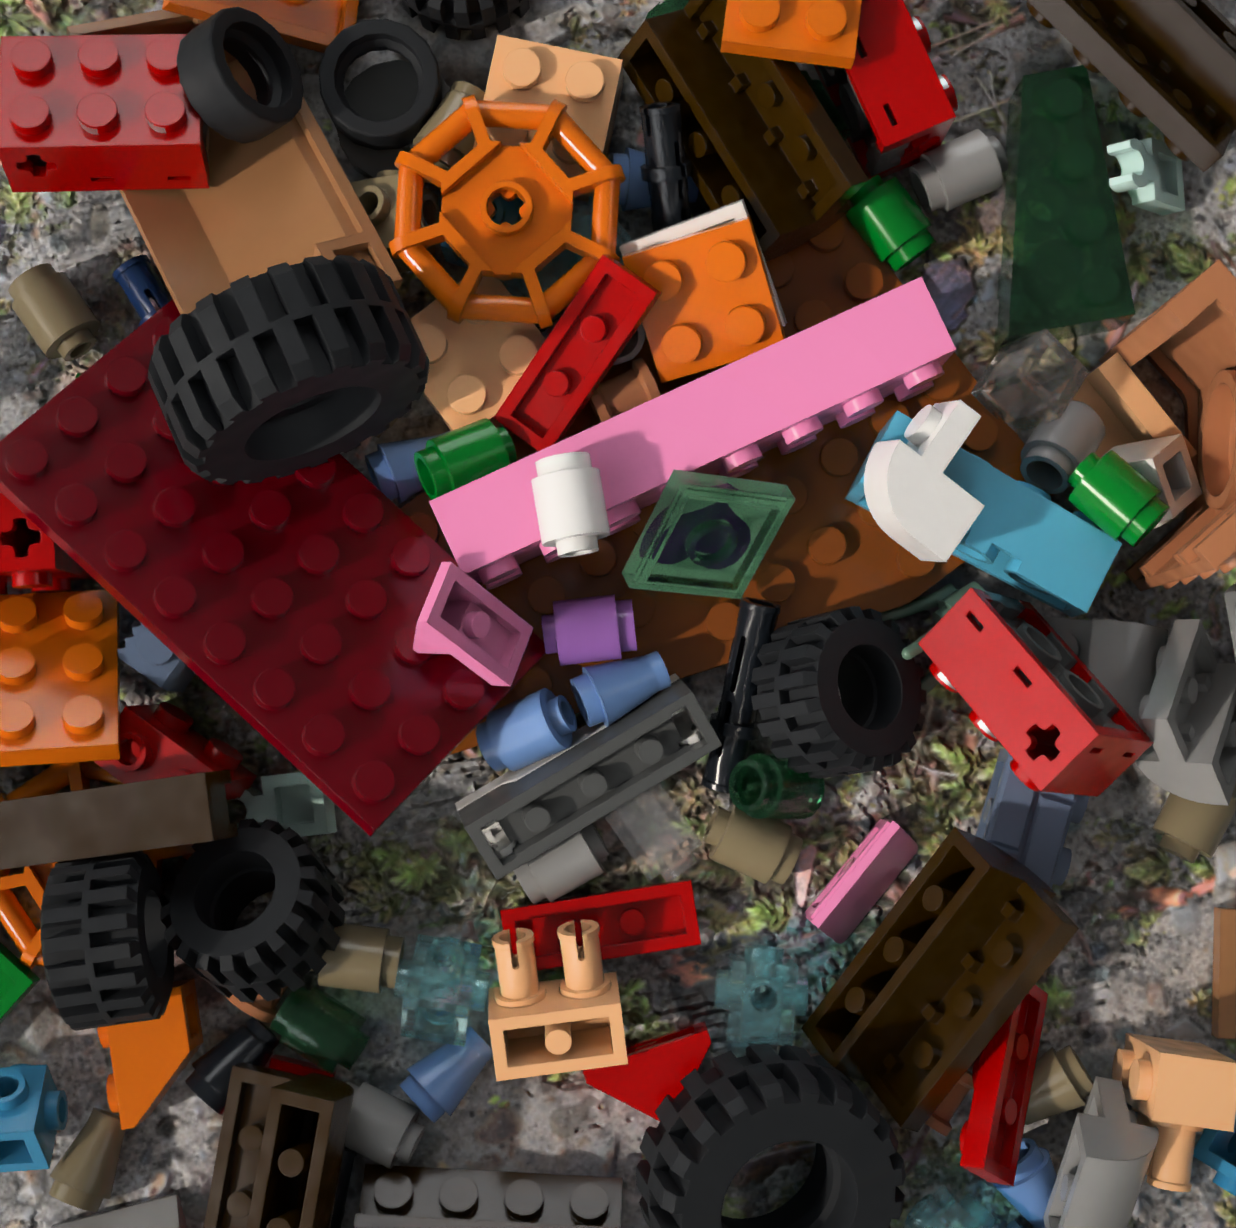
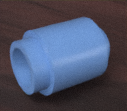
(526, 731)

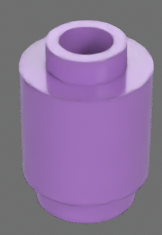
(589, 629)

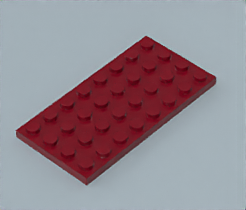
(271, 591)

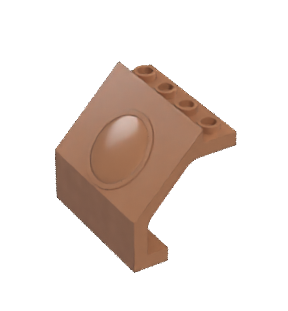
(1195, 351)

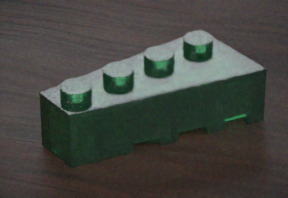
(1059, 216)

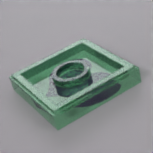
(707, 535)

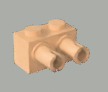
(556, 1022)
(1179, 1092)

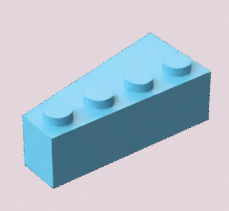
(1020, 532)

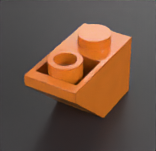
(151, 1055)

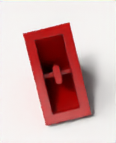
(653, 1068)

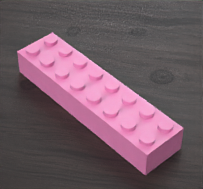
(712, 425)

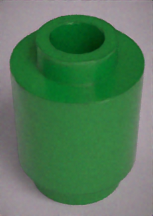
(890, 222)
(463, 456)
(1116, 497)

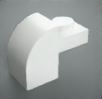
(908, 486)

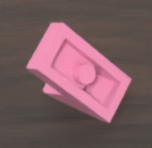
(471, 626)

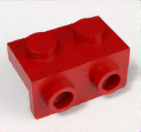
(162, 744)

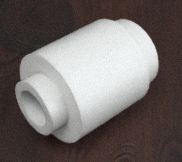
(570, 504)

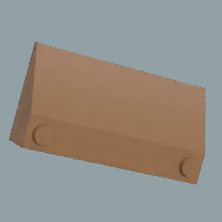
(263, 198)

